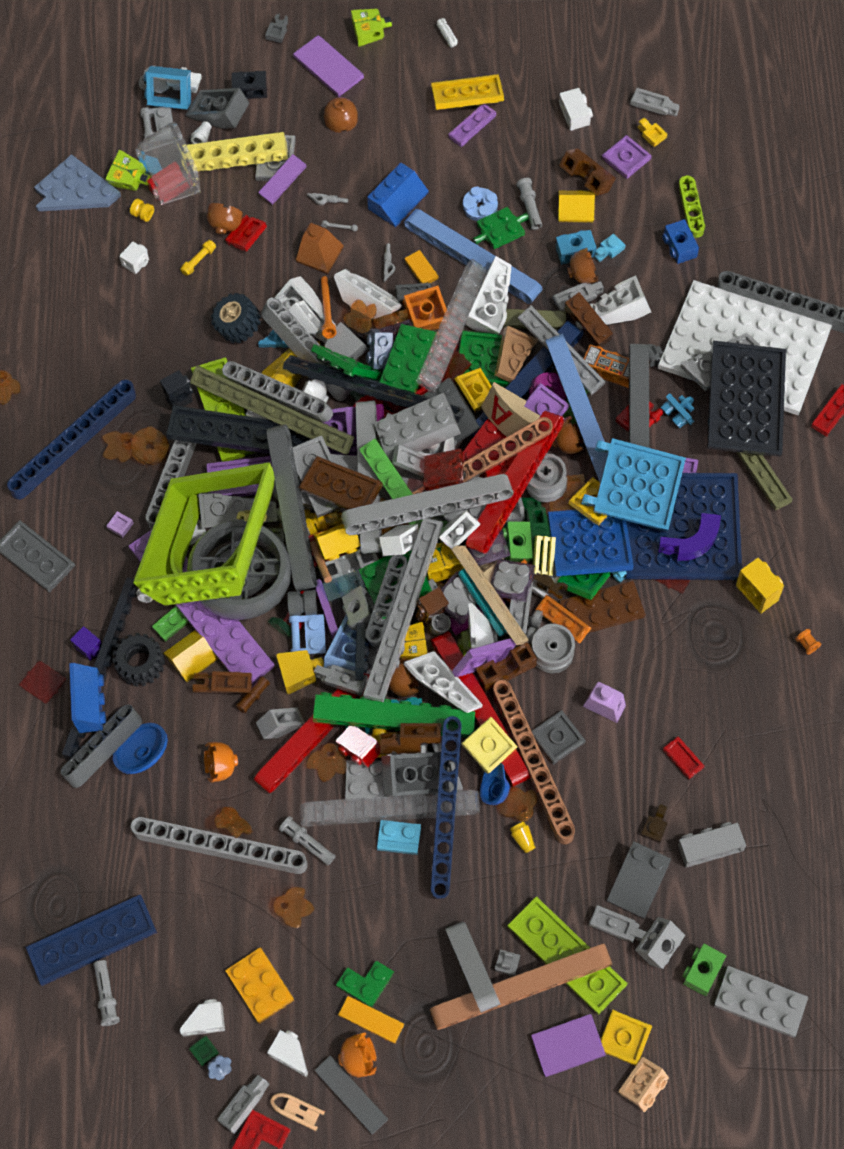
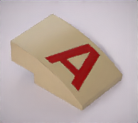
(507, 411)

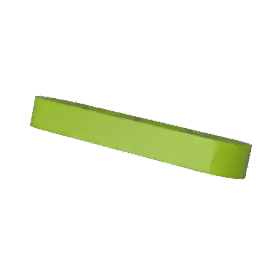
(691, 206)

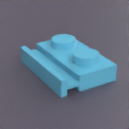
(399, 837)

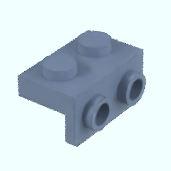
(379, 348)

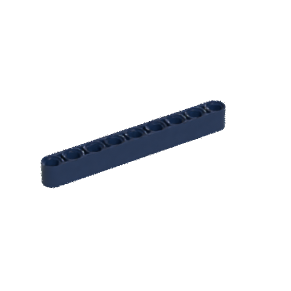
(539, 364)
(62, 442)
(441, 817)

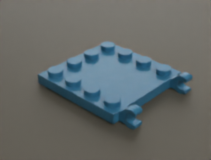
(637, 484)

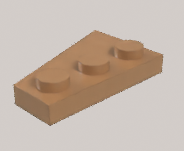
(513, 351)

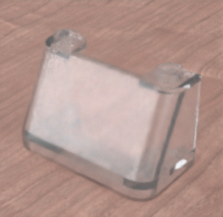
(169, 164)

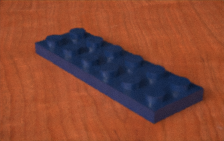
(91, 940)

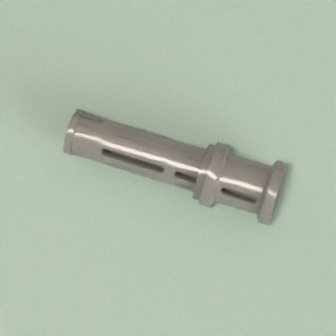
(528, 197)
(300, 835)
(106, 1002)

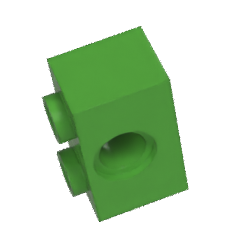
(522, 534)
(712, 960)

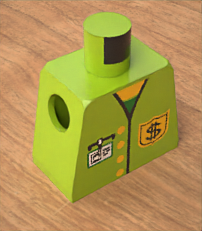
(369, 25)
(127, 172)

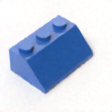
(397, 195)
(87, 698)

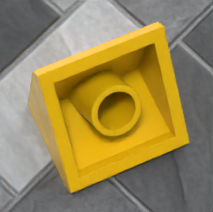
(576, 206)
(474, 388)
(191, 655)

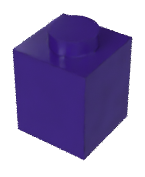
(86, 643)

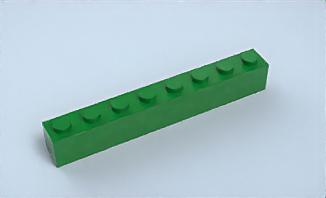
(386, 715)

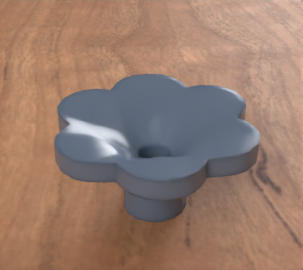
(219, 1067)

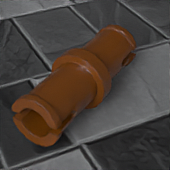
(257, 689)

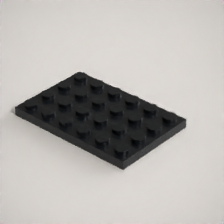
(746, 398)

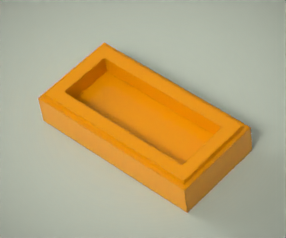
(421, 267)

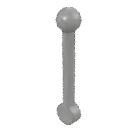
(325, 224)

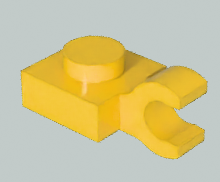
(652, 133)

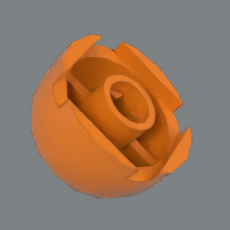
(219, 761)
(357, 1056)

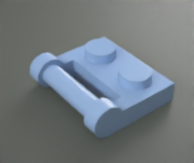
(313, 633)

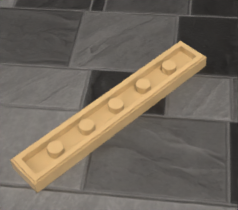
(490, 595)

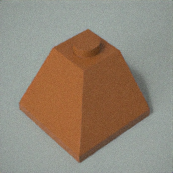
(319, 249)

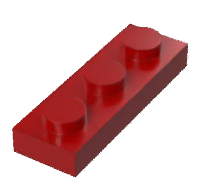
(831, 413)

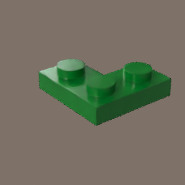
(369, 988)

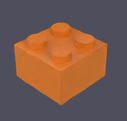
(425, 308)

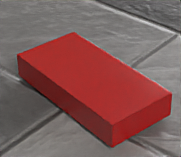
(683, 757)

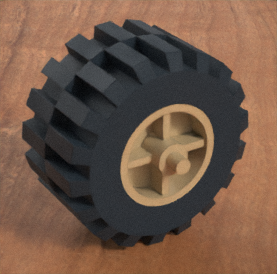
(236, 318)

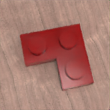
(261, 1128)

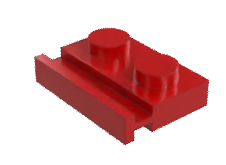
(246, 233)

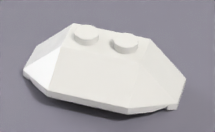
(356, 287)

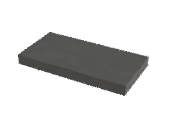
(35, 556)

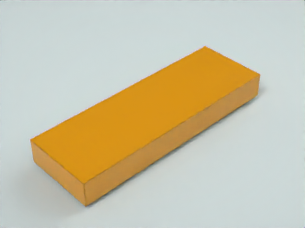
(371, 1020)

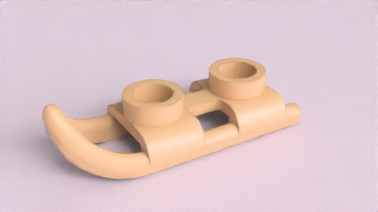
(292, 1108)

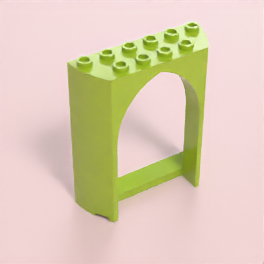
(161, 566)

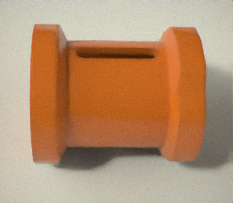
(808, 641)

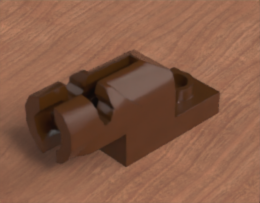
(223, 682)
(410, 738)

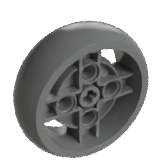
(274, 570)

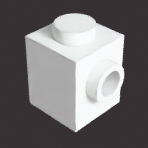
(134, 257)

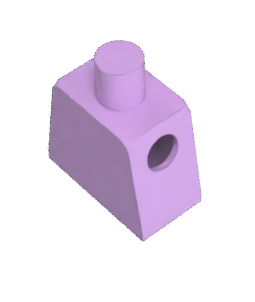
(606, 702)

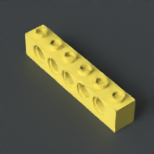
(239, 151)

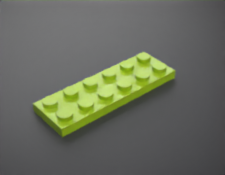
(218, 404)
(553, 941)

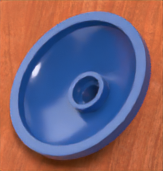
(141, 749)

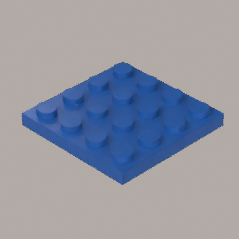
(589, 548)

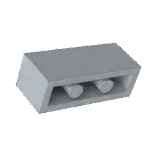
(711, 844)

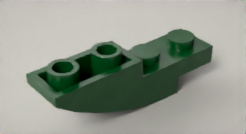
(538, 521)

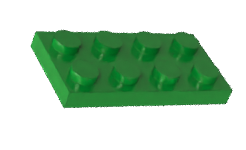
(407, 357)

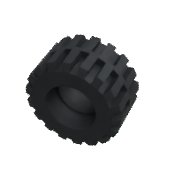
(135, 645)

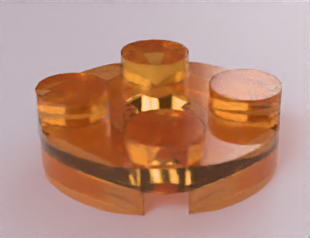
(391, 319)
(152, 436)

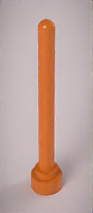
(328, 328)

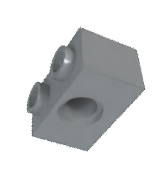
(358, 607)
(660, 942)

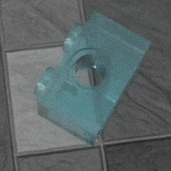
(343, 585)

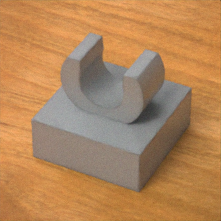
(507, 963)

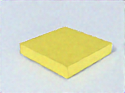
(489, 745)

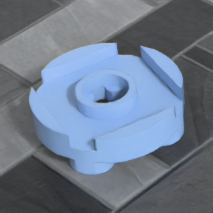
(478, 195)

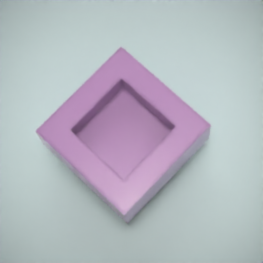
(120, 524)

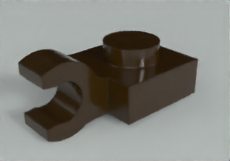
(546, 584)
(655, 827)

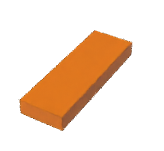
(559, 615)

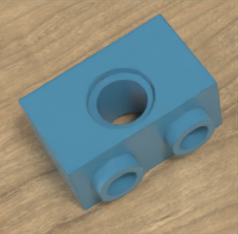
(565, 243)

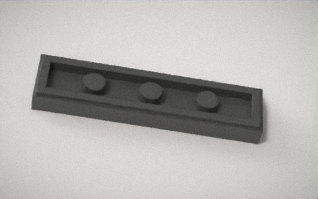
(351, 1095)

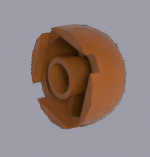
(340, 115)
(223, 218)
(582, 267)
(569, 438)
(403, 681)

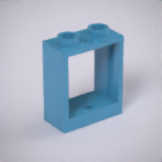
(168, 73)

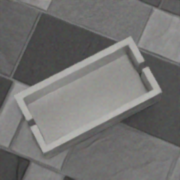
(418, 426)

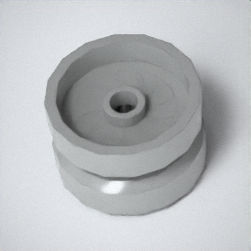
(549, 480)
(553, 648)

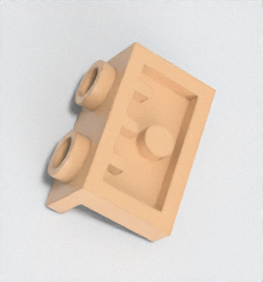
(644, 1084)

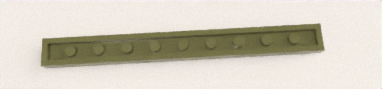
(271, 409)

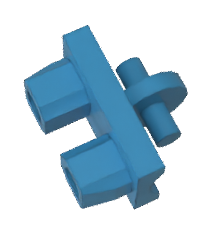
(672, 405)

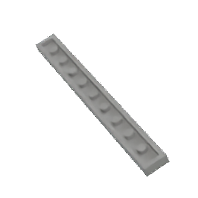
(403, 610)

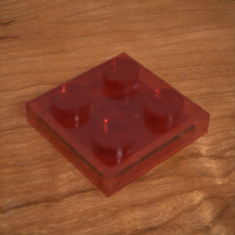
(443, 469)

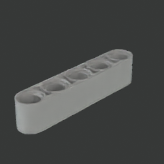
(472, 966)

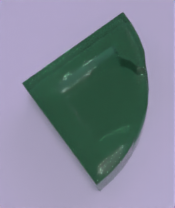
(281, 626)

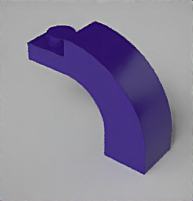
(696, 545)

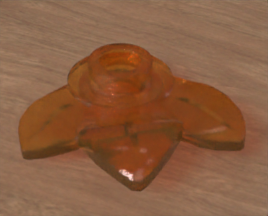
(359, 314)
(7, 387)
(117, 446)
(327, 765)
(518, 801)
(232, 821)
(296, 907)

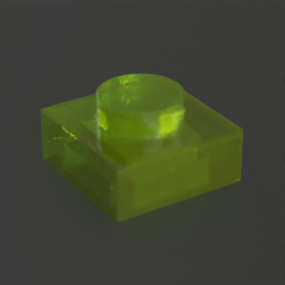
(464, 642)

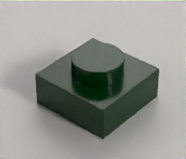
(204, 1051)

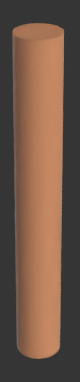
(320, 561)

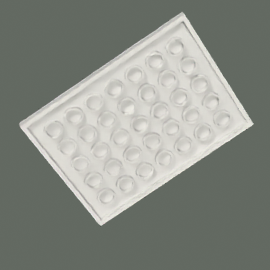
(722, 316)

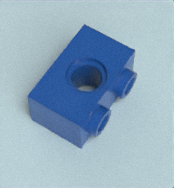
(677, 233)

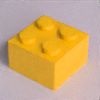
(336, 541)
(760, 585)

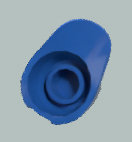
(494, 786)

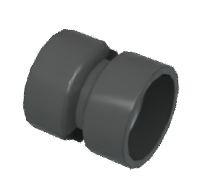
(302, 603)

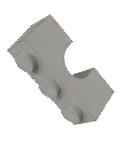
(349, 563)

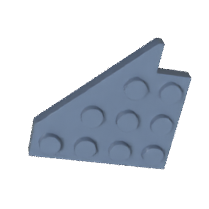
(74, 187)

